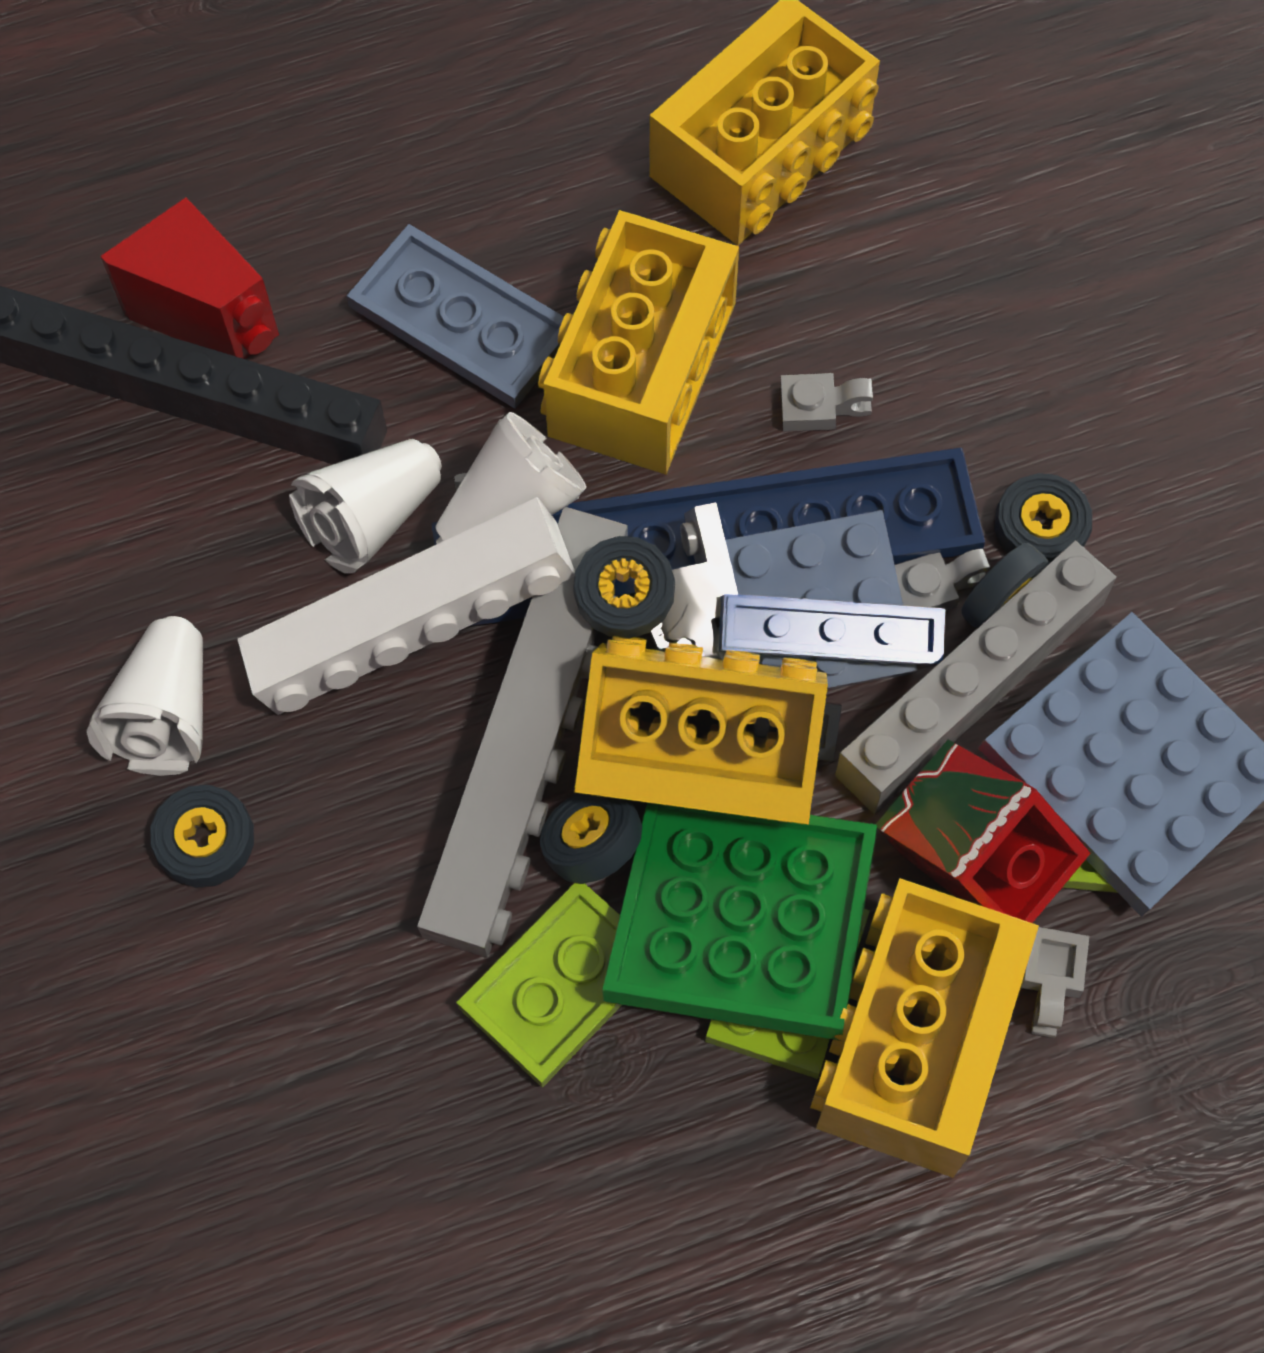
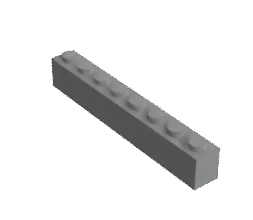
(516, 760)

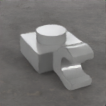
(814, 402)
(933, 584)
(1055, 971)

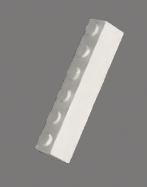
(406, 607)

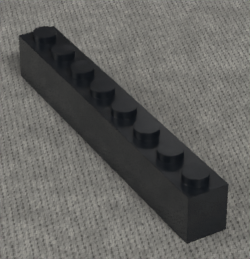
(187, 380)

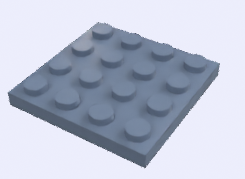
(1135, 761)

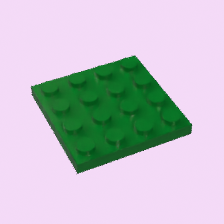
(743, 919)

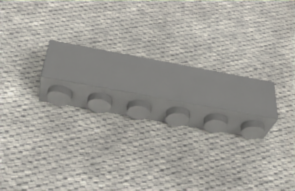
(974, 677)

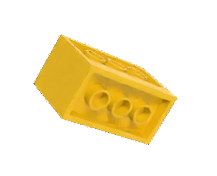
(763, 119)
(639, 341)
(695, 767)
(956, 977)

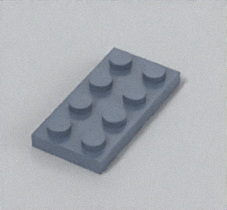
(459, 315)

